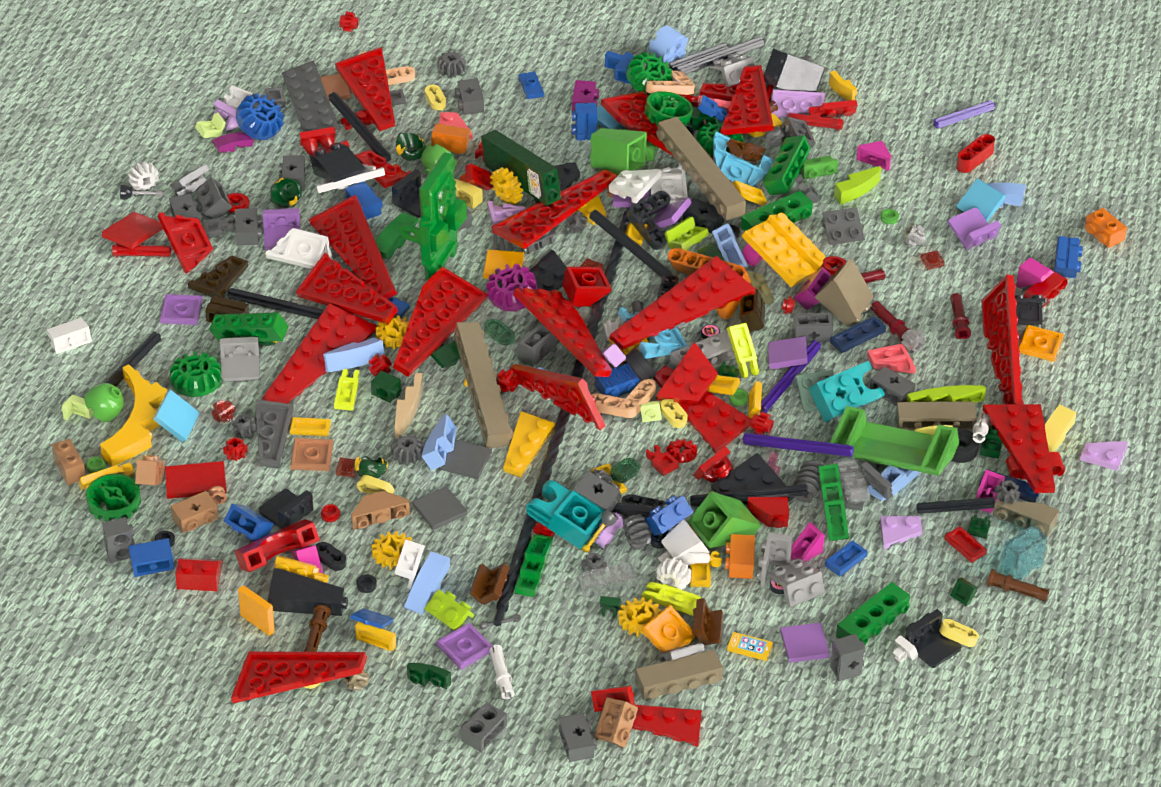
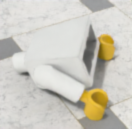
(684, 545)

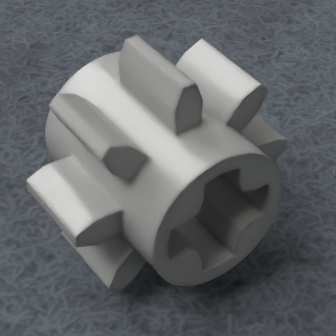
(914, 235)
(913, 340)

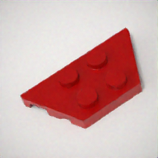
(186, 239)
(689, 379)

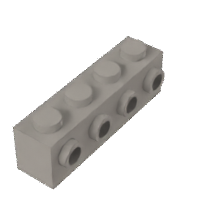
(715, 348)

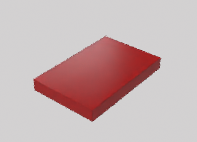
(132, 230)
(194, 478)

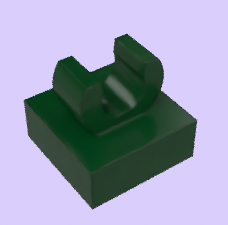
(729, 371)
(979, 527)
(963, 591)
(610, 603)

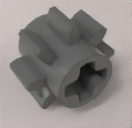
(774, 137)
(576, 222)
(244, 426)
(1007, 492)
(593, 561)

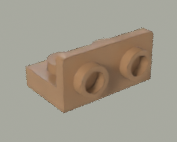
(616, 722)

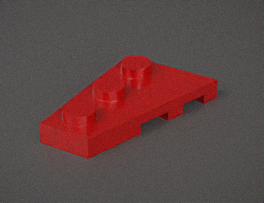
(392, 172)

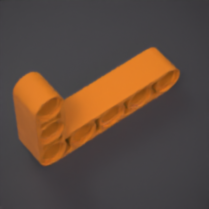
(689, 262)

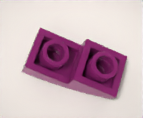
(230, 141)

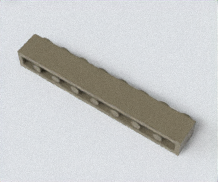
(701, 168)
(483, 385)

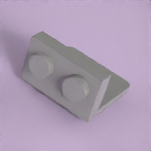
(732, 67)
(239, 359)
(776, 552)
(799, 581)

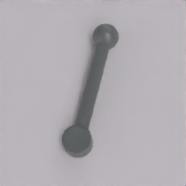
(483, 625)

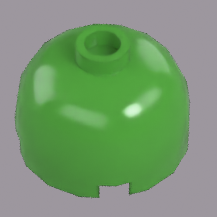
(431, 155)
(104, 401)

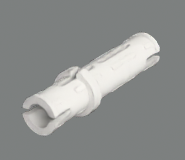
(981, 427)
(503, 678)

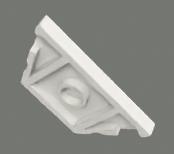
(371, 172)
(673, 182)
(634, 183)
(300, 248)

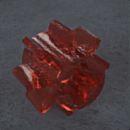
(223, 411)

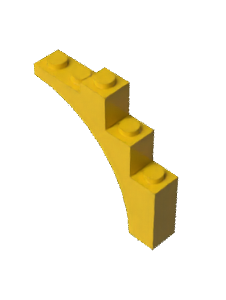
(135, 433)

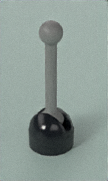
(126, 192)

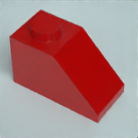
(770, 510)

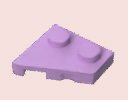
(500, 213)
(1104, 453)
(899, 529)

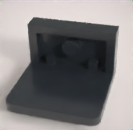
(406, 193)
(1030, 309)
(287, 508)
(929, 642)

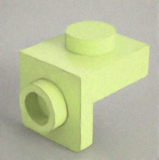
(211, 128)
(77, 406)
(651, 411)

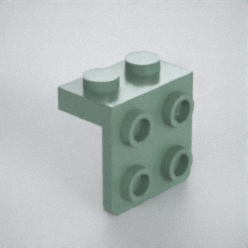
(805, 381)

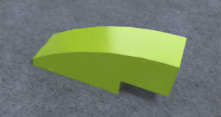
(857, 185)

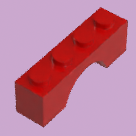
(261, 551)

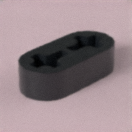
(331, 555)

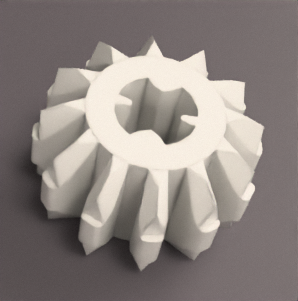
(143, 176)
(674, 573)

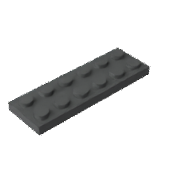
(309, 97)

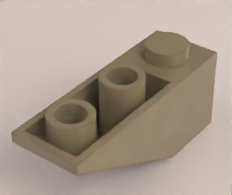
(1028, 514)

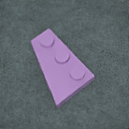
(795, 101)

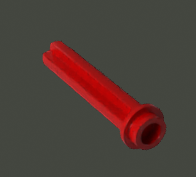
(818, 121)
(141, 250)

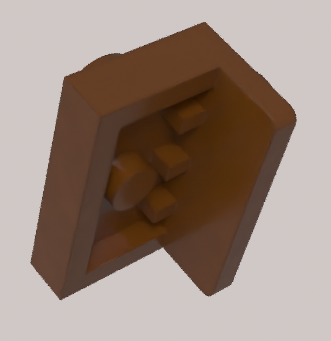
(745, 150)
(489, 583)
(707, 623)

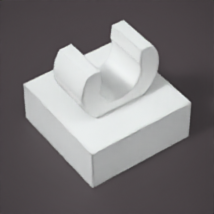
(610, 327)
(904, 650)

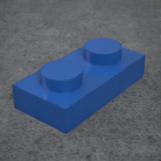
(846, 558)

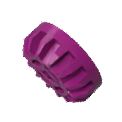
(511, 279)

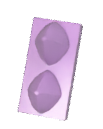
(226, 111)

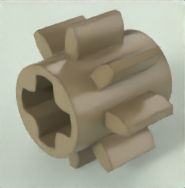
(357, 681)

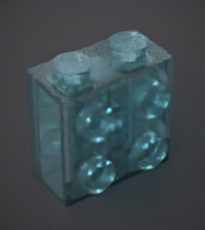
(1024, 553)

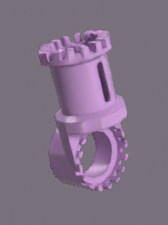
(608, 532)

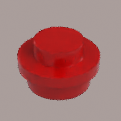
(788, 305)
(721, 469)
(330, 513)

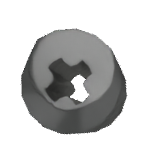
(810, 476)

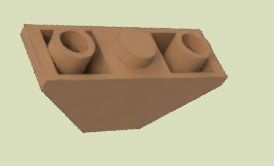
(378, 509)

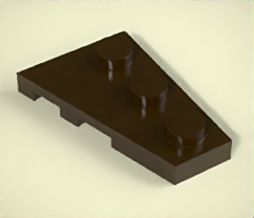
(221, 278)

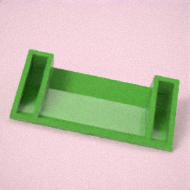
(896, 445)

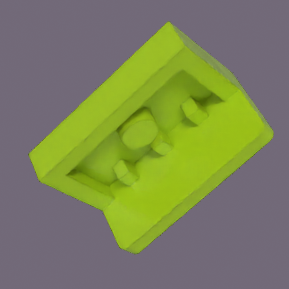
(685, 234)
(448, 610)

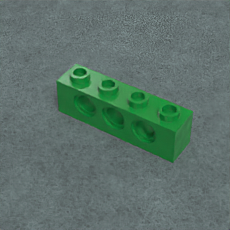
(787, 165)
(795, 207)
(265, 326)
(875, 613)

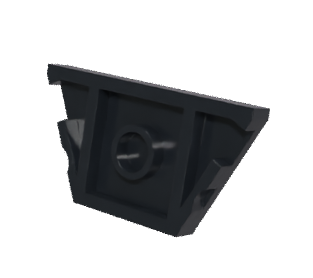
(549, 272)

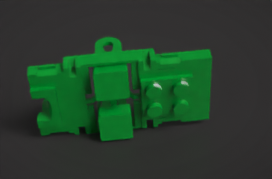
(439, 218)

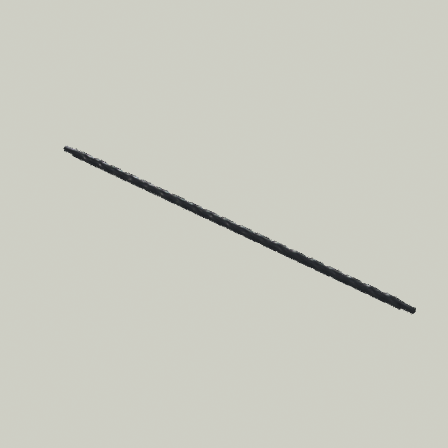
(556, 439)

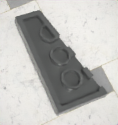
(272, 430)

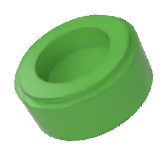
(889, 216)
(739, 398)
(95, 464)

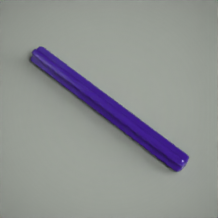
(787, 378)
(798, 444)

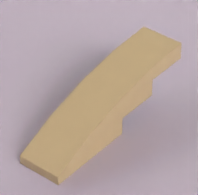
(407, 408)

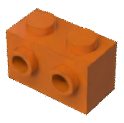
(451, 138)
(1105, 227)
(741, 556)

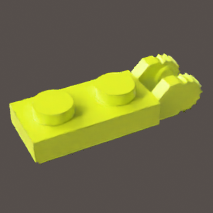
(743, 349)
(347, 391)
(668, 595)

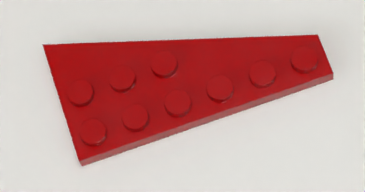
(712, 417)
(278, 672)

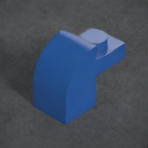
(618, 63)

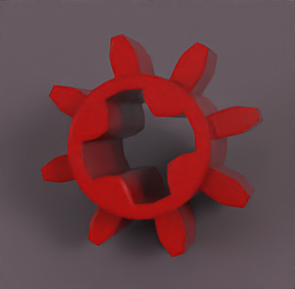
(349, 21)
(378, 364)
(507, 380)
(762, 423)
(235, 449)

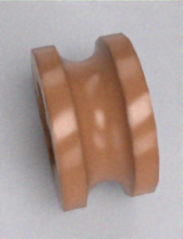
(218, 490)

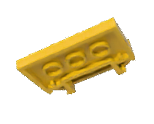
(785, 248)

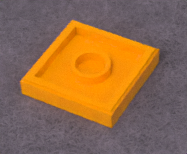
(499, 258)
(1040, 343)
(256, 610)
(668, 630)

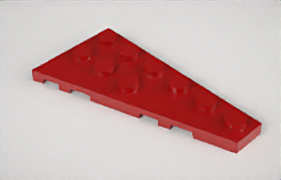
(369, 84)
(749, 106)
(343, 289)
(567, 392)
(1024, 436)

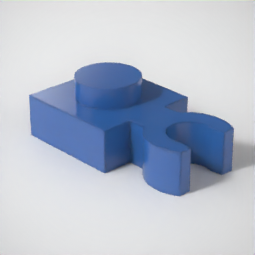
(710, 108)

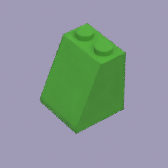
(618, 150)
(721, 517)

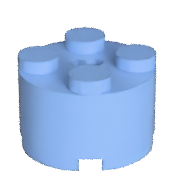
(668, 44)

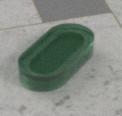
(499, 332)
(625, 470)

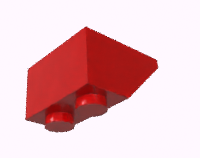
(585, 285)
(198, 574)

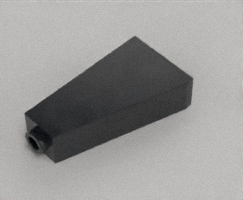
(301, 594)

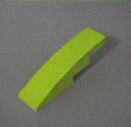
(958, 393)

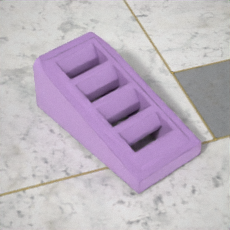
(613, 355)

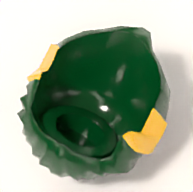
(409, 146)
(285, 192)
(370, 467)

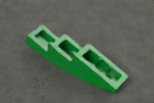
(833, 502)
(533, 565)

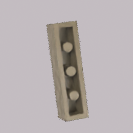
(925, 414)
(679, 674)

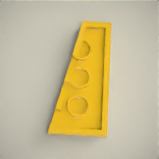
(527, 440)

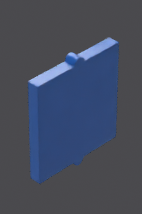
(372, 618)

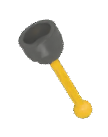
(608, 519)

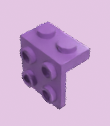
(278, 224)
(973, 228)

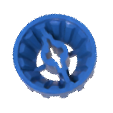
(257, 121)

